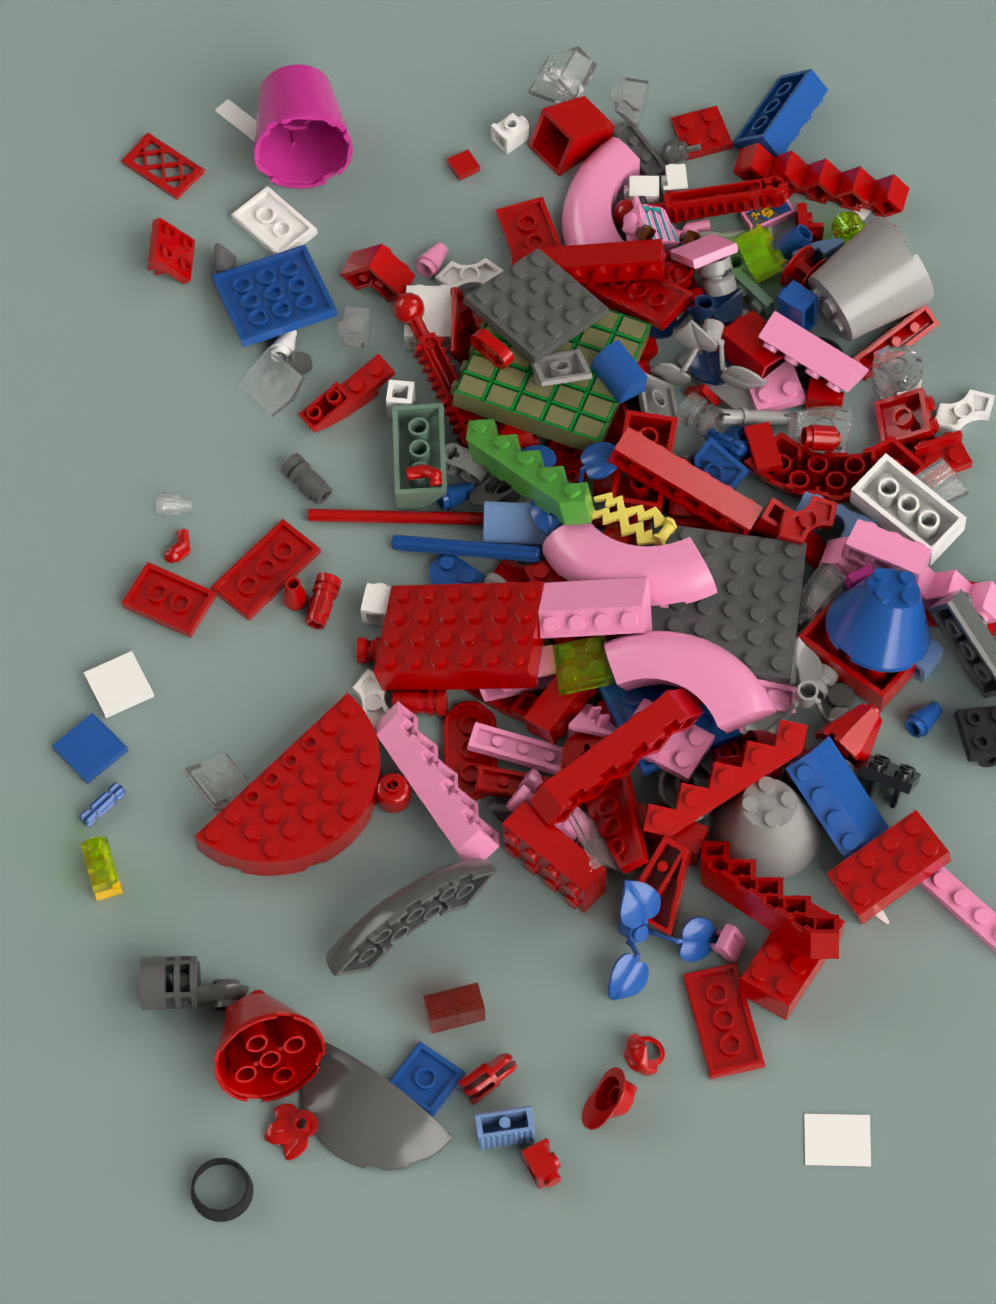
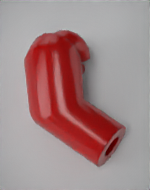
(425, 471)
(180, 549)

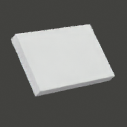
(273, 222)

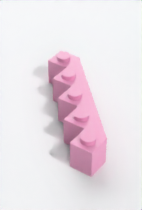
(932, 585)
(435, 784)

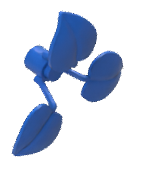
(595, 465)
(636, 907)

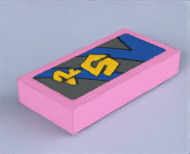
(768, 216)

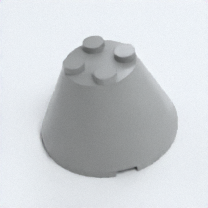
(769, 825)

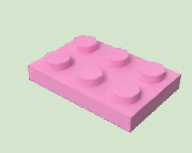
(682, 751)

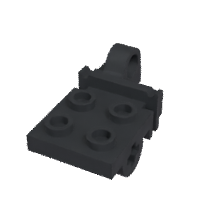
(978, 734)

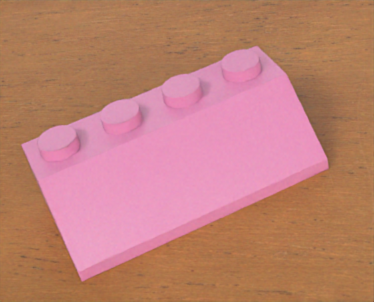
(811, 352)
(595, 607)

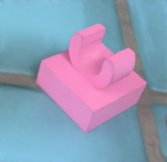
(729, 943)

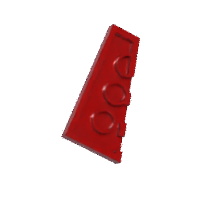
(619, 823)

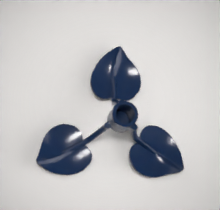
(723, 308)

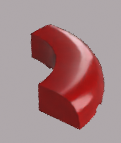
(830, 473)

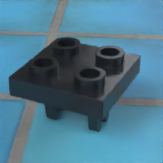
(881, 770)

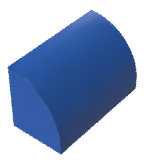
(619, 372)

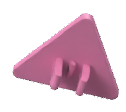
(592, 722)

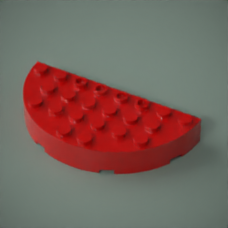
(303, 803)

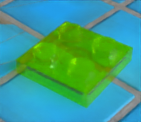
(582, 665)

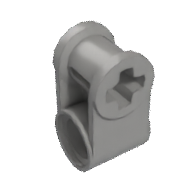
(462, 465)

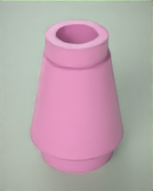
(431, 261)

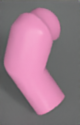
(697, 226)

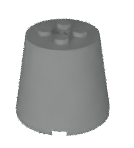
(870, 281)

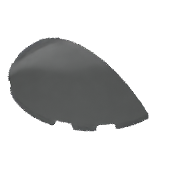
(368, 1117)

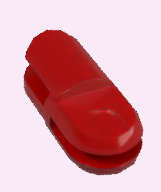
(487, 1077)

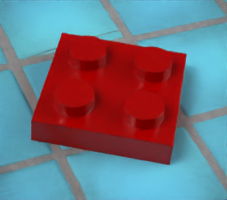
(702, 128)

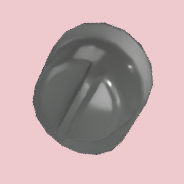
(493, 491)

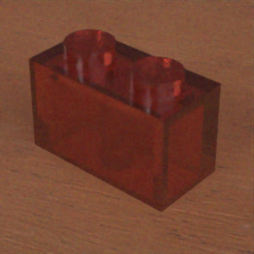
(454, 1008)

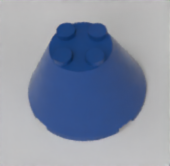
(881, 622)

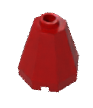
(854, 733)

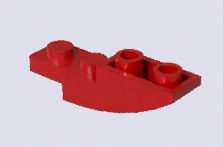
(345, 399)

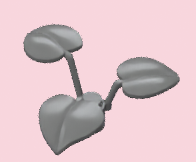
(706, 339)
(805, 671)

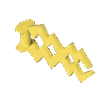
(624, 513)

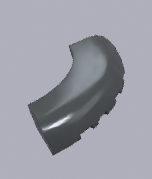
(406, 911)

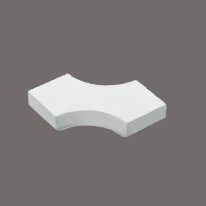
(468, 275)
(971, 408)
(371, 696)

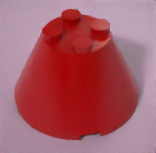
(266, 1049)

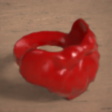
(636, 1054)

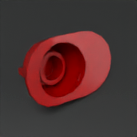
(609, 1099)

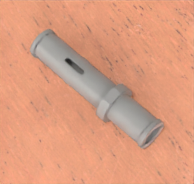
(744, 417)

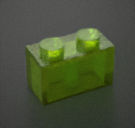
(759, 253)

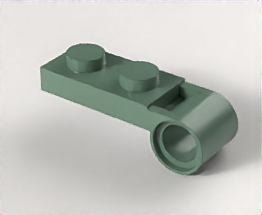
(759, 301)

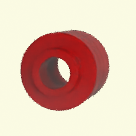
(820, 438)

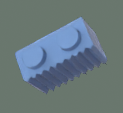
(505, 1127)

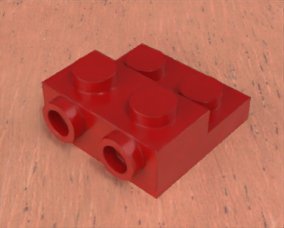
(907, 417)

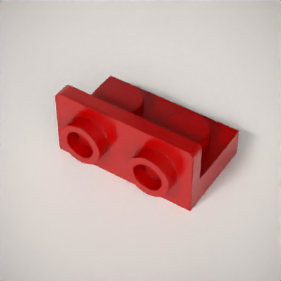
(947, 446)

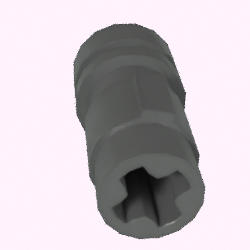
(309, 482)

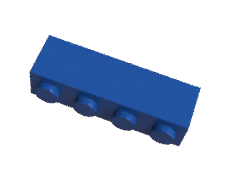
(783, 112)
(836, 797)

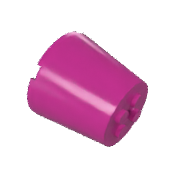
(300, 129)

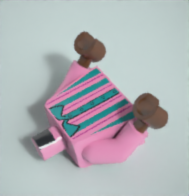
(652, 222)

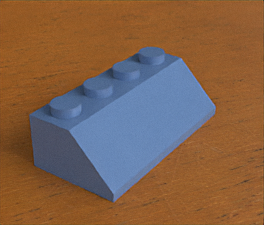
(512, 525)

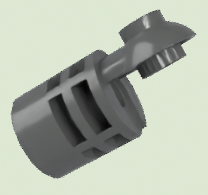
(186, 985)

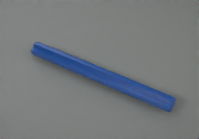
(466, 548)

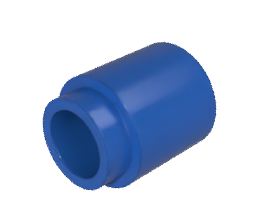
(794, 239)

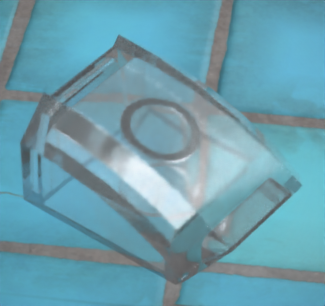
(827, 415)
(824, 586)

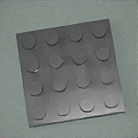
(536, 306)

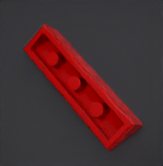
(904, 332)

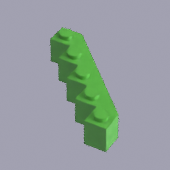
(528, 475)

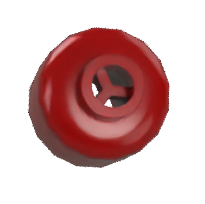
(393, 793)

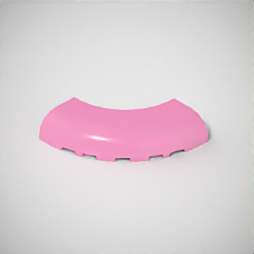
(594, 192)
(673, 569)
(694, 664)

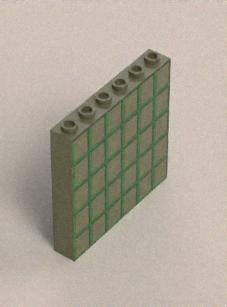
(564, 412)

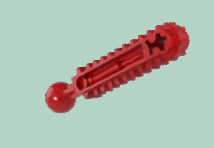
(716, 200)
(409, 310)

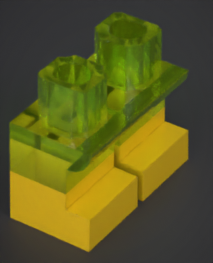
(101, 867)

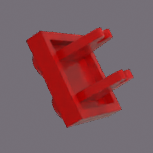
(170, 251)

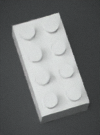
(907, 506)

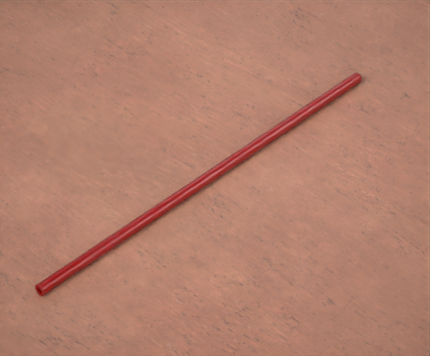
(444, 518)

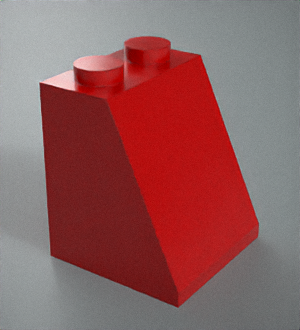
(569, 133)

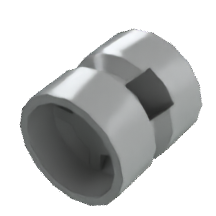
(718, 278)

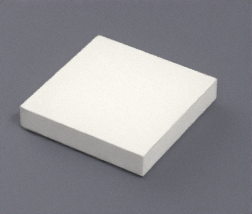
(118, 684)

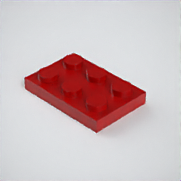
(169, 599)

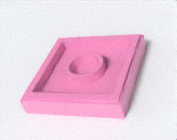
(703, 251)

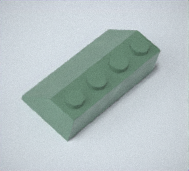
(418, 441)

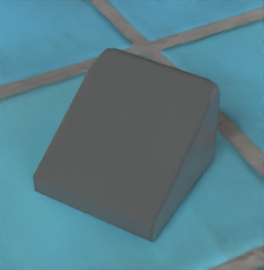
(224, 258)

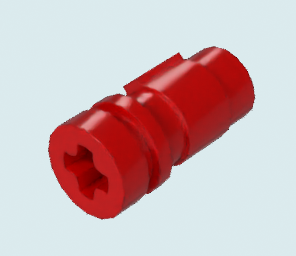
(321, 602)
(423, 702)

